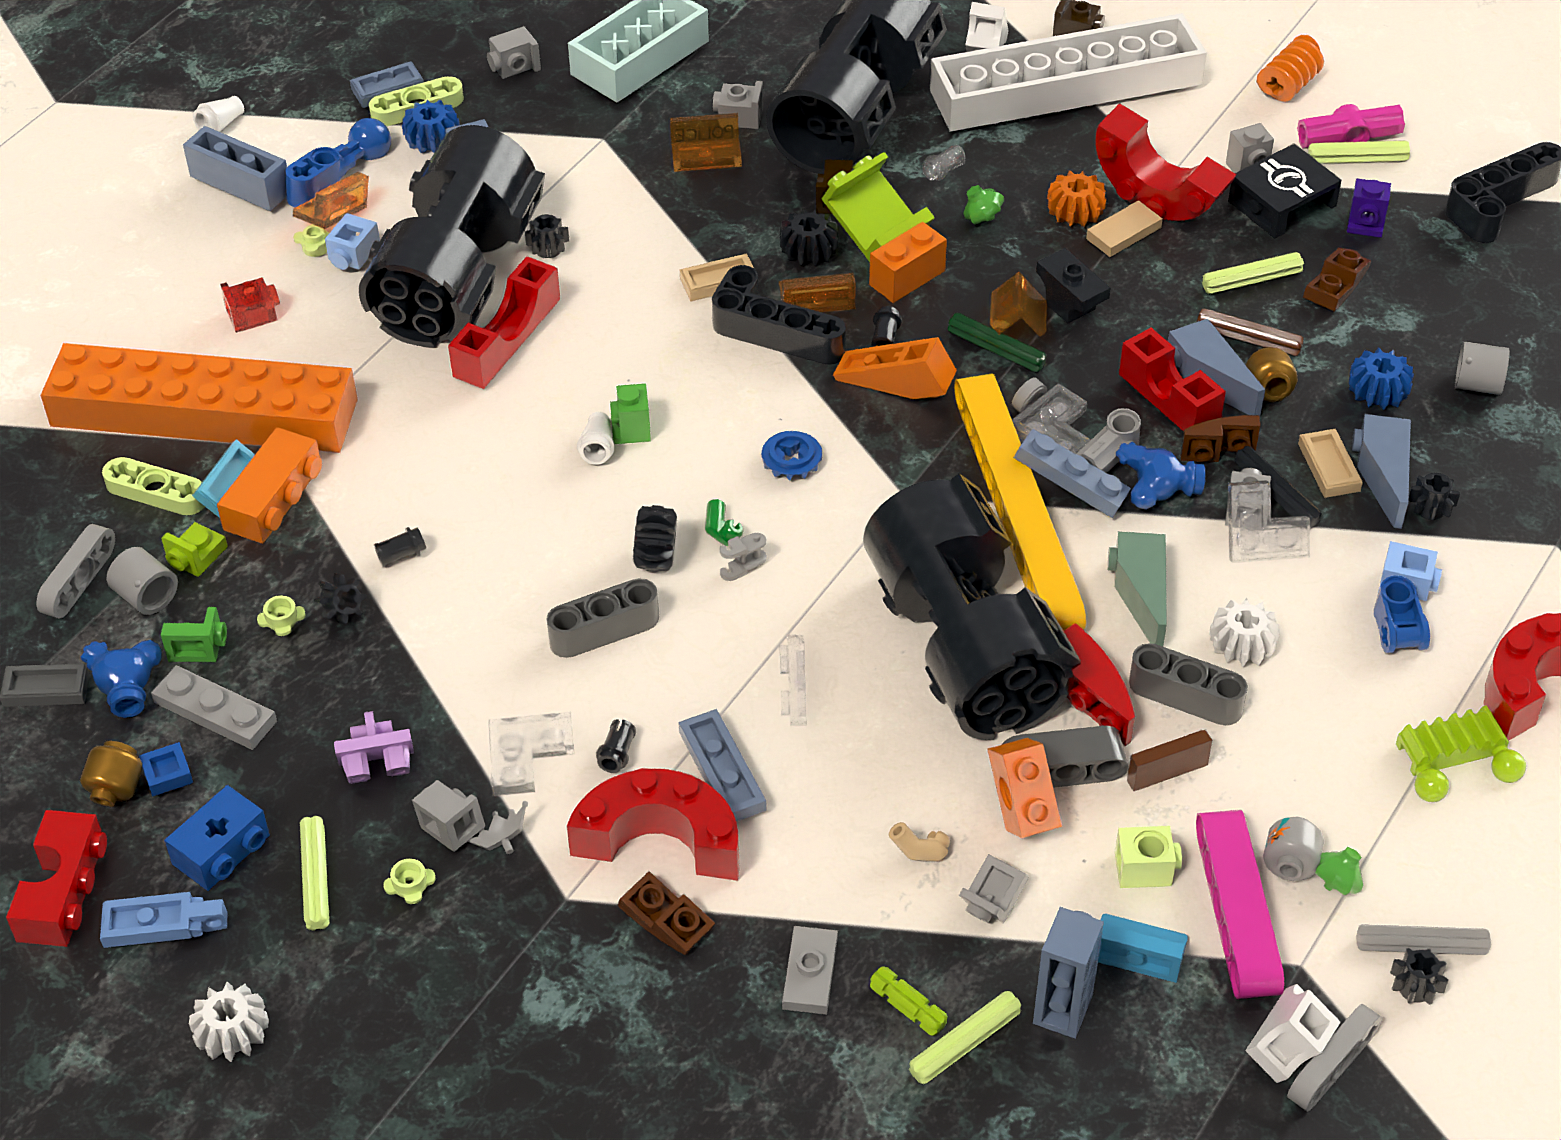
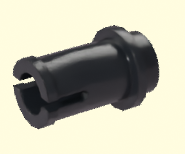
(886, 324)
(400, 546)
(613, 753)

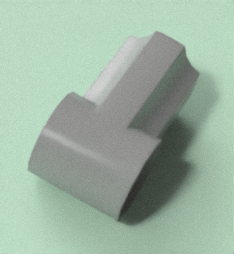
(1121, 427)

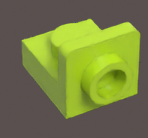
(193, 549)

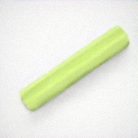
(1360, 151)
(1252, 273)
(314, 873)
(965, 1037)

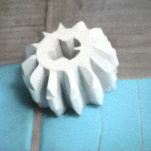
(1244, 632)
(228, 1021)

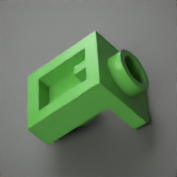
(194, 641)

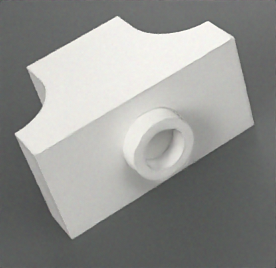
(986, 27)
(1292, 1033)

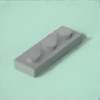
(214, 707)

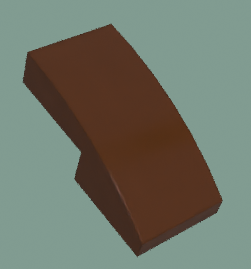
(1337, 279)
(1207, 439)
(664, 915)

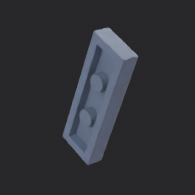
(1072, 472)
(722, 763)

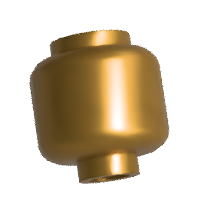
(1274, 372)
(111, 773)

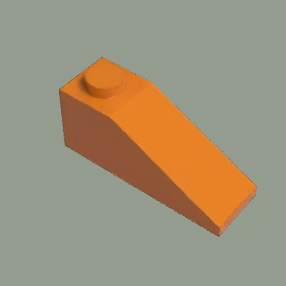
(901, 369)

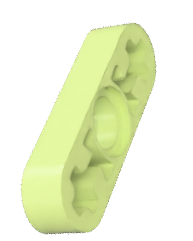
(388, 106)
(123, 472)

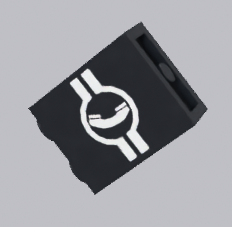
(1281, 184)

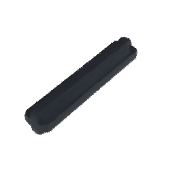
(1281, 489)

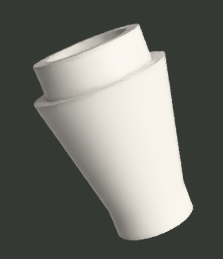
(218, 113)
(596, 440)

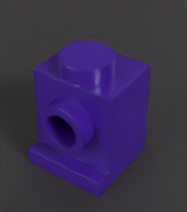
(1368, 207)

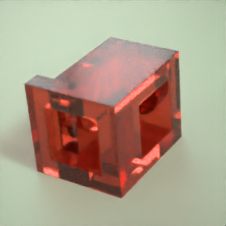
(250, 303)

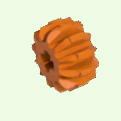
(1076, 198)

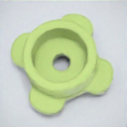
(312, 240)
(280, 615)
(406, 871)

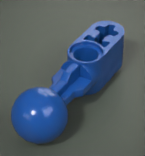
(326, 165)

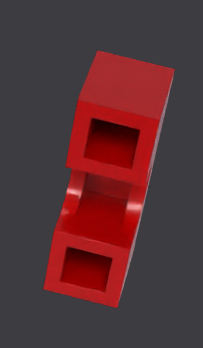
(1151, 369)
(52, 908)

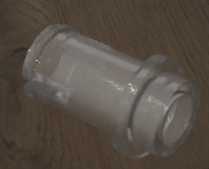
(939, 165)

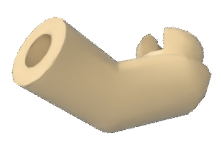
(929, 849)

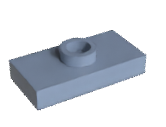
(385, 81)

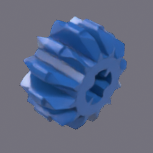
(426, 124)
(1381, 378)

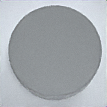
(1028, 394)

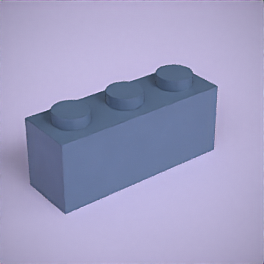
(236, 167)
(1067, 971)

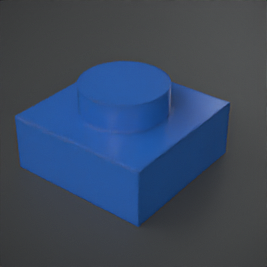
(166, 769)

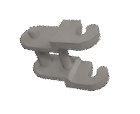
(746, 553)

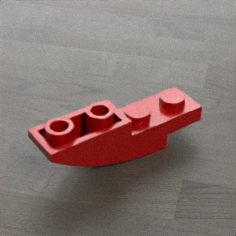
(1098, 686)

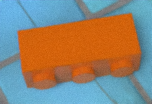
(269, 485)

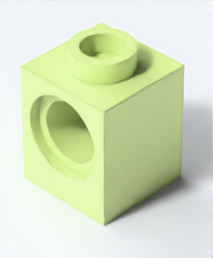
(1135, 868)

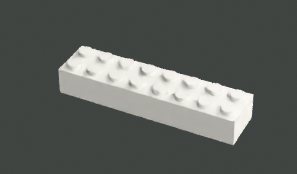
(1067, 71)

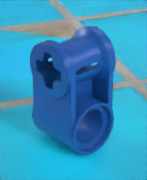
(1400, 616)

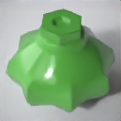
(982, 204)
(1341, 871)

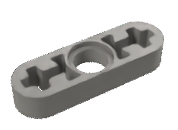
(75, 571)
(1335, 1058)

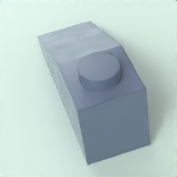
(1204, 349)
(1384, 462)

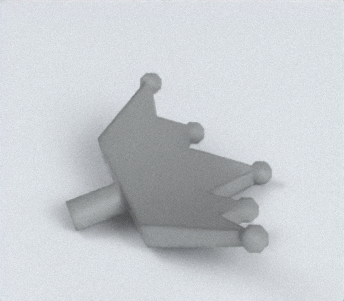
(501, 830)

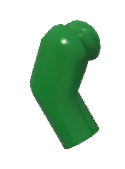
(717, 526)

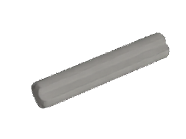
(1438, 939)

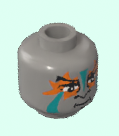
(1293, 846)

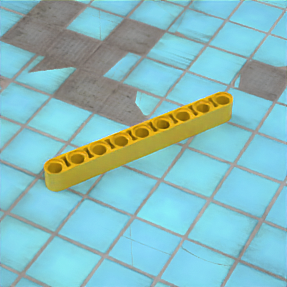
(1018, 499)

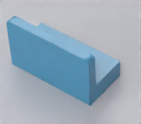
(1141, 947)

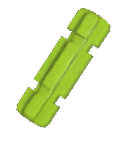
(908, 1001)

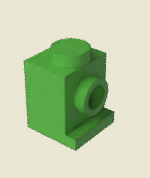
(630, 414)

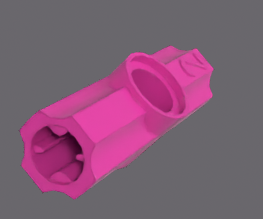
(1351, 125)

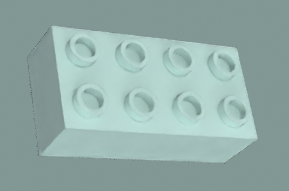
(637, 44)

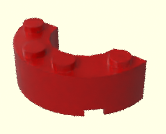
(1145, 176)
(1520, 660)
(657, 804)

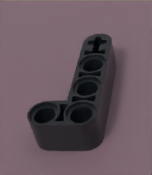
(1481, 196)
(773, 324)

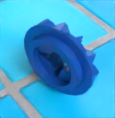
(788, 444)

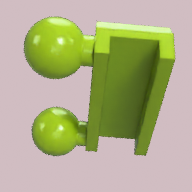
(1456, 743)

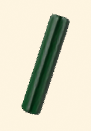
(999, 344)

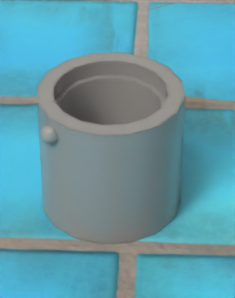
(1482, 368)
(142, 580)

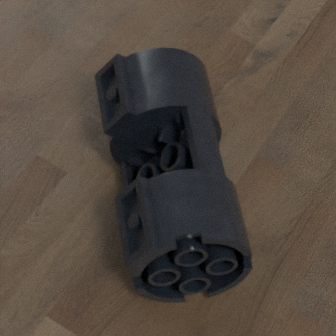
(844, 91)
(431, 268)
(994, 654)

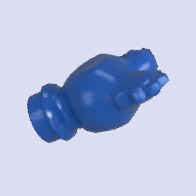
(1160, 474)
(122, 673)

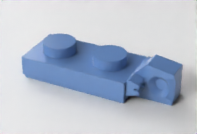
(159, 919)

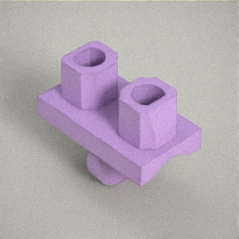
(373, 743)

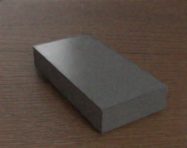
(44, 685)

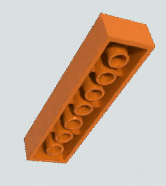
(197, 396)

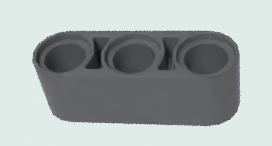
(603, 617)
(1187, 684)
(1081, 754)

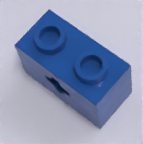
(217, 837)

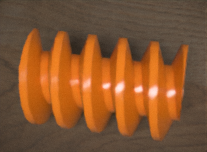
(1291, 68)

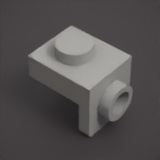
(994, 890)

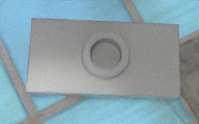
(810, 970)

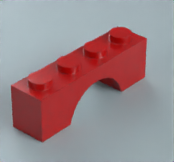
(528, 298)

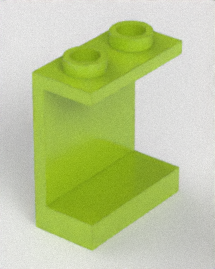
(870, 206)

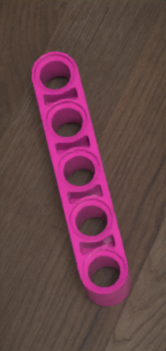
(1239, 904)

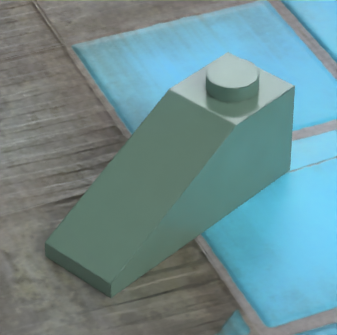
(1141, 580)

